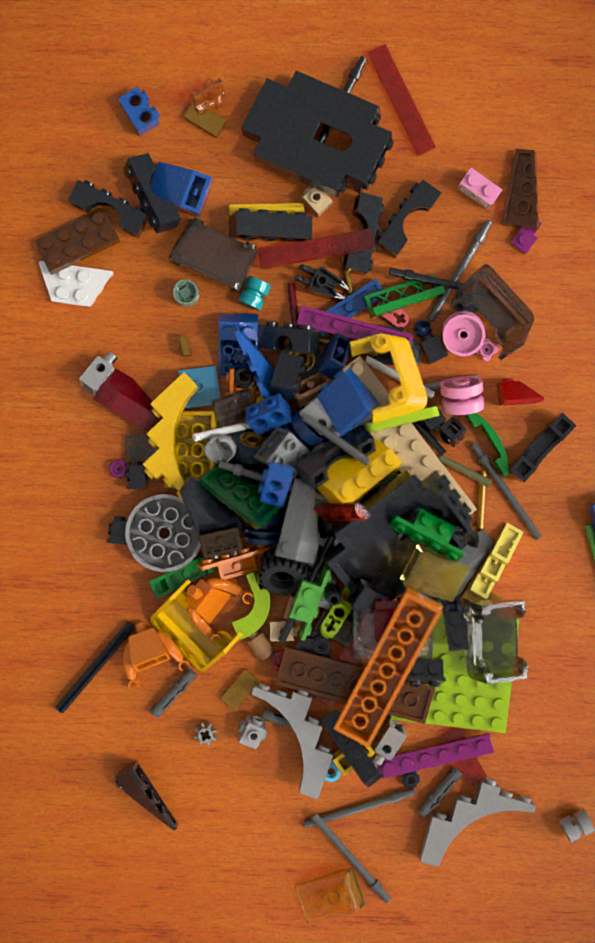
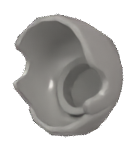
(220, 448)

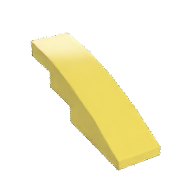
(495, 561)

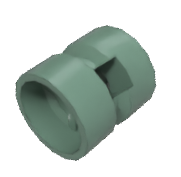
(186, 293)

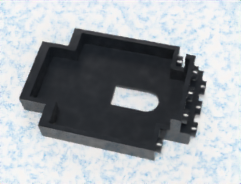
(287, 120)
(372, 548)

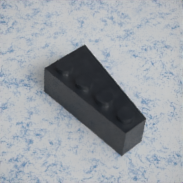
(270, 225)

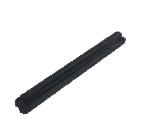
(95, 667)

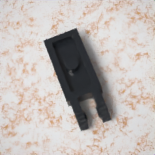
(455, 627)

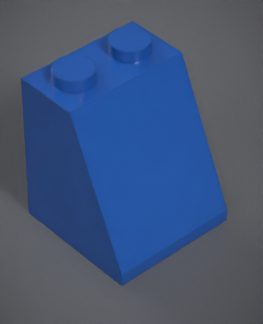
(347, 401)

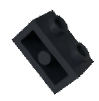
(288, 376)

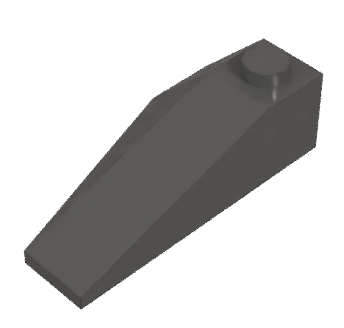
(299, 529)
(475, 556)

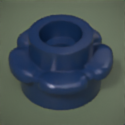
(422, 328)

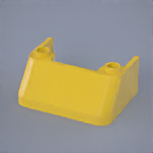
(411, 394)
(196, 648)

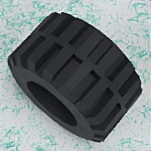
(280, 573)

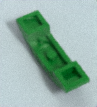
(502, 461)
(175, 579)

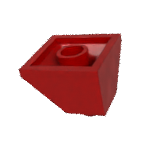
(516, 393)

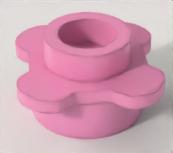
(491, 350)

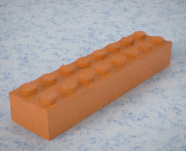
(388, 667)

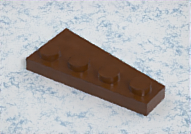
(522, 192)

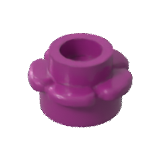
(113, 468)

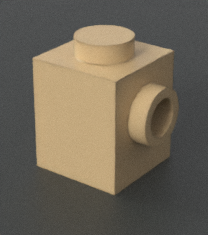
(316, 200)
(276, 628)

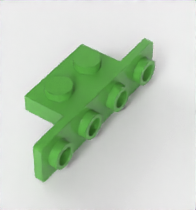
(307, 600)

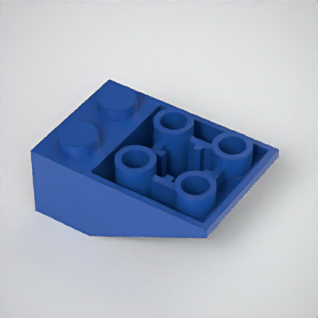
(182, 187)
(229, 349)

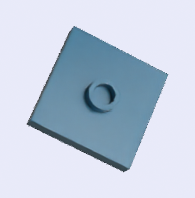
(207, 381)

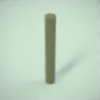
(464, 470)

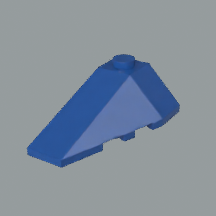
(259, 365)

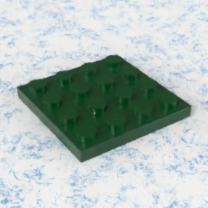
(241, 493)

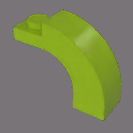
(256, 617)

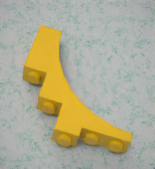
(163, 435)

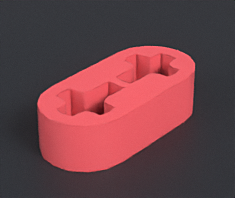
(392, 320)

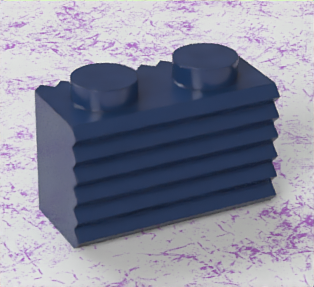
(334, 356)

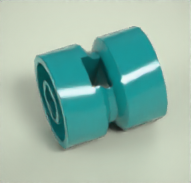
(254, 293)

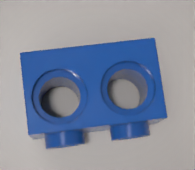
(136, 112)
(268, 414)
(275, 484)

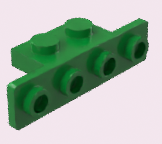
(431, 532)

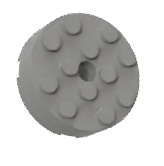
(144, 535)

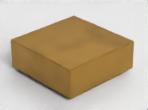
(185, 346)

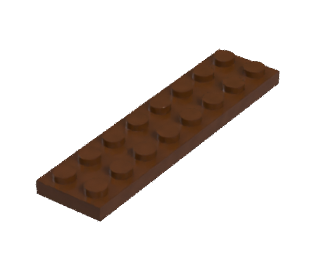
(337, 679)

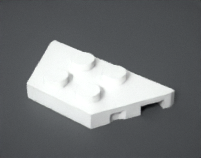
(75, 284)

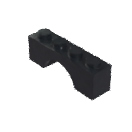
(87, 197)
(422, 199)
(367, 211)
(161, 214)
(537, 450)
(315, 467)
(354, 752)

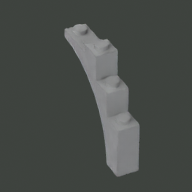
(315, 758)
(464, 811)

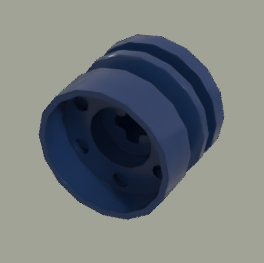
(303, 431)
(268, 533)

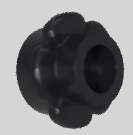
(413, 783)

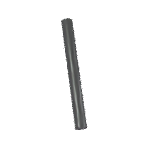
(335, 439)

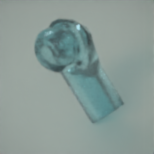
(416, 350)

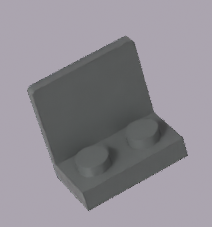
(282, 449)

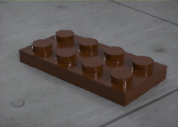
(77, 241)

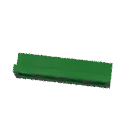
(424, 295)

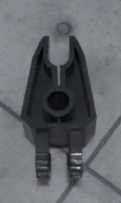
(322, 283)

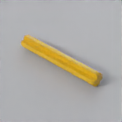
(291, 208)

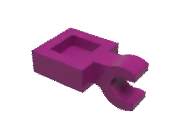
(525, 239)

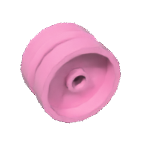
(466, 344)
(462, 395)

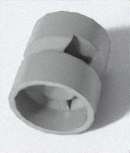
(583, 823)

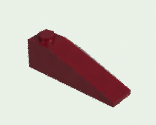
(127, 399)

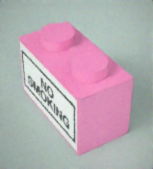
(479, 188)

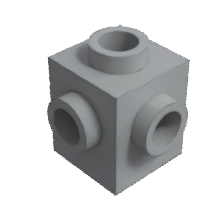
(252, 731)

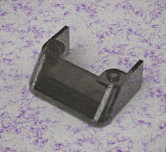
(499, 306)

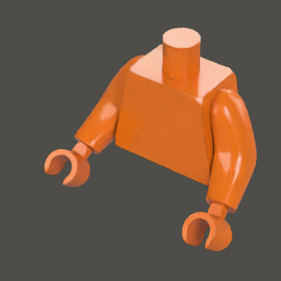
(207, 600)
(147, 650)

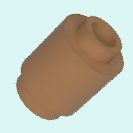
(260, 645)

